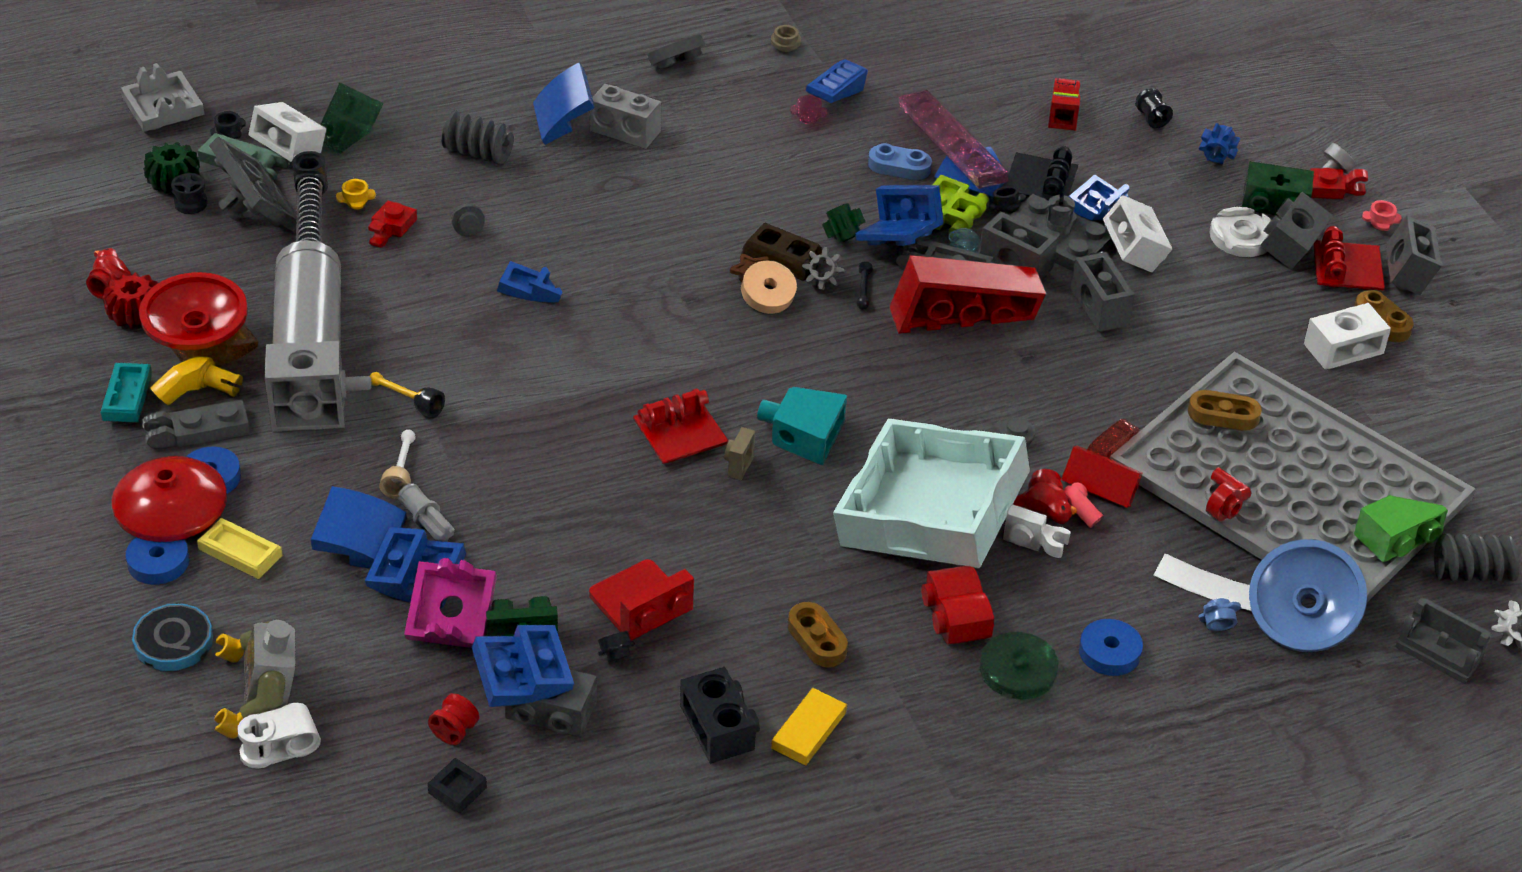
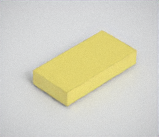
(239, 548)

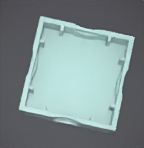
(932, 492)

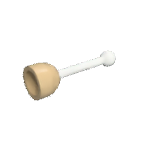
(397, 476)

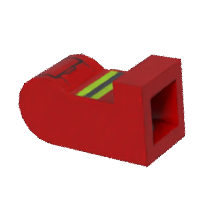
(1065, 101)

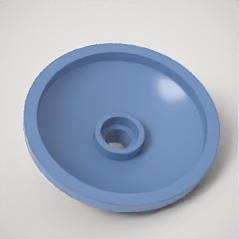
(1308, 571)

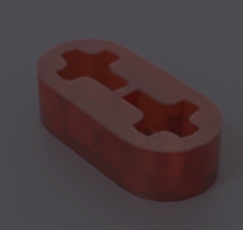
(1113, 438)

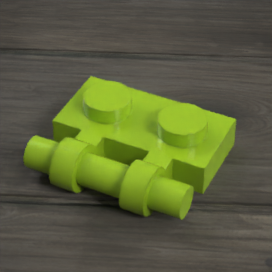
(955, 195)

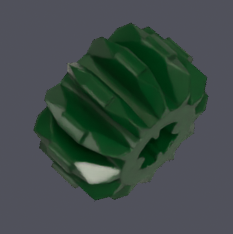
(167, 163)

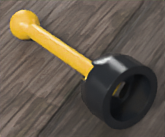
(427, 401)

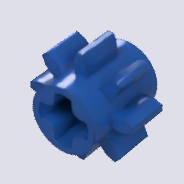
(1219, 143)

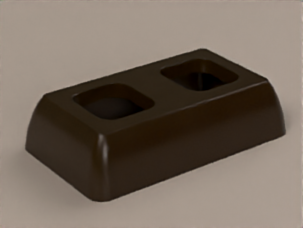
(778, 251)

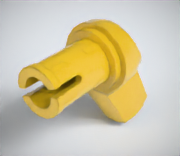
(194, 375)

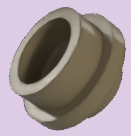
(786, 38)

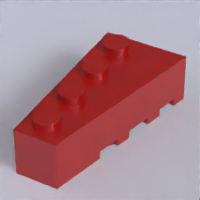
(964, 293)

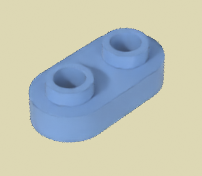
(899, 162)

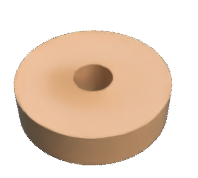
(765, 299)

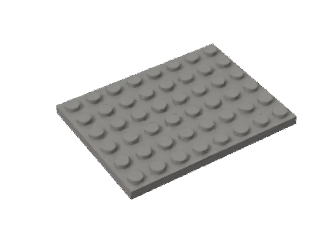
(1301, 461)

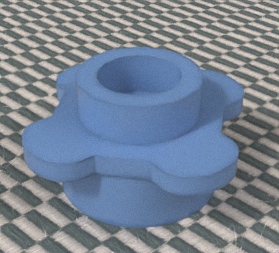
(1220, 614)

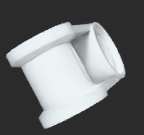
(280, 733)

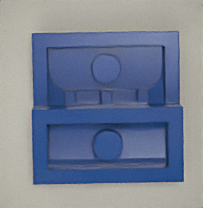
(562, 101)
(355, 525)
(398, 560)
(522, 665)

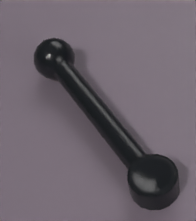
(864, 268)

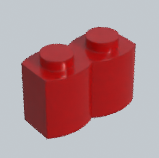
(958, 605)

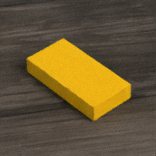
(809, 726)

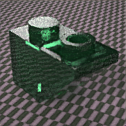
(349, 118)

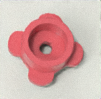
(1382, 215)

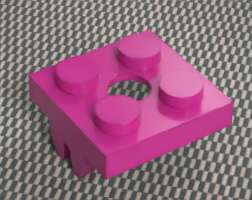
(444, 580)

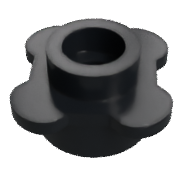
(228, 124)
(1006, 199)

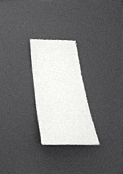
(1202, 582)

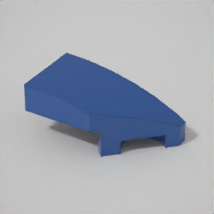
(528, 284)

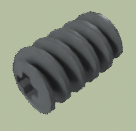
(476, 139)
(1477, 554)

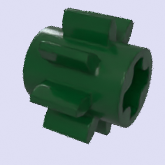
(843, 222)

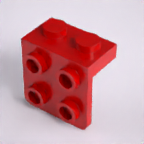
(643, 597)

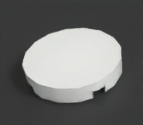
(1239, 231)

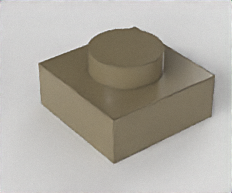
(740, 453)

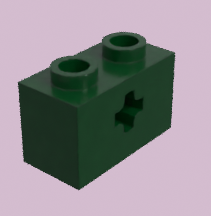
(1271, 185)

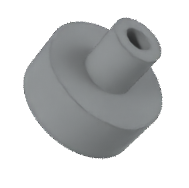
(1338, 158)

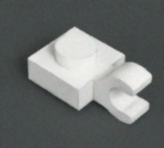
(1031, 531)

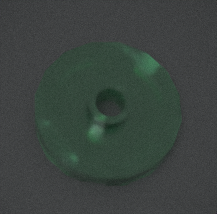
(1019, 665)

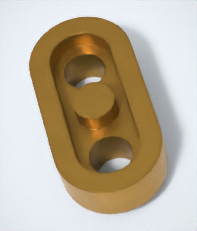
(1398, 320)
(1224, 410)
(822, 639)

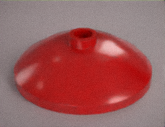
(193, 311)
(169, 499)

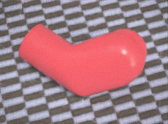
(1086, 510)

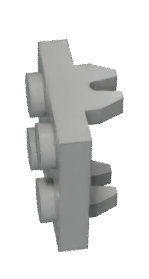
(161, 89)

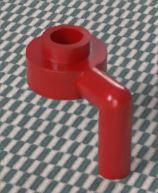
(1228, 497)

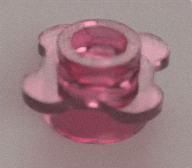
(809, 109)

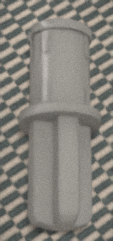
(425, 512)

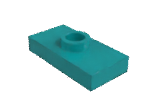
(126, 392)

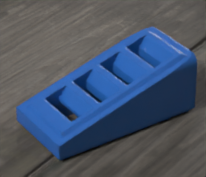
(839, 81)

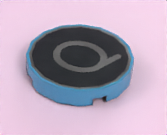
(172, 637)

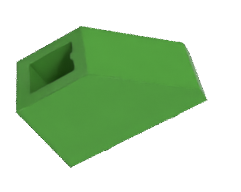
(1399, 525)

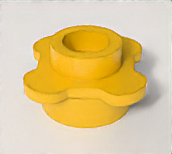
(355, 193)

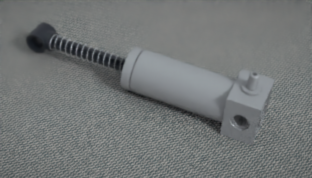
(304, 360)

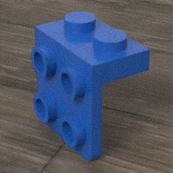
(904, 214)

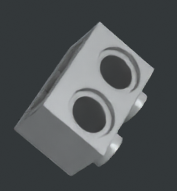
(625, 116)

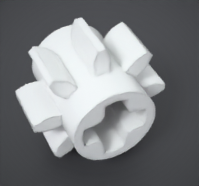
(1504, 624)

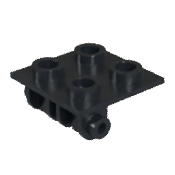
(1043, 175)

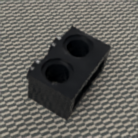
(718, 714)

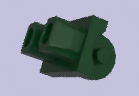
(504, 619)

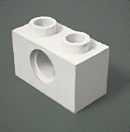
(285, 130)
(1137, 234)
(1347, 336)

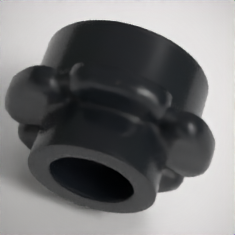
(615, 646)

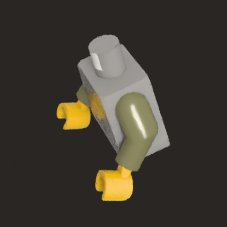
(267, 670)

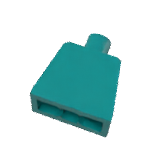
(805, 421)

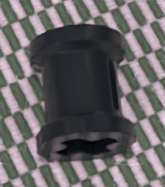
(1156, 111)

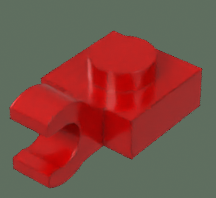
(1332, 184)
(391, 220)

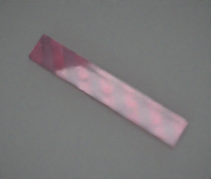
(953, 139)

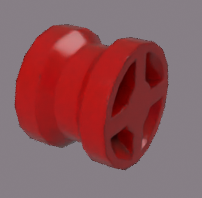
(453, 719)

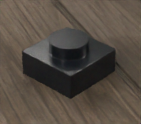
(457, 785)

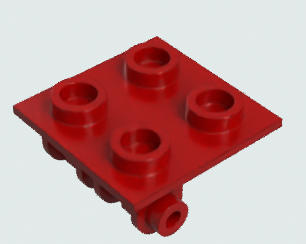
(1347, 263)
(680, 426)

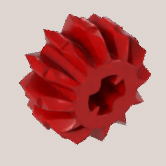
(124, 298)

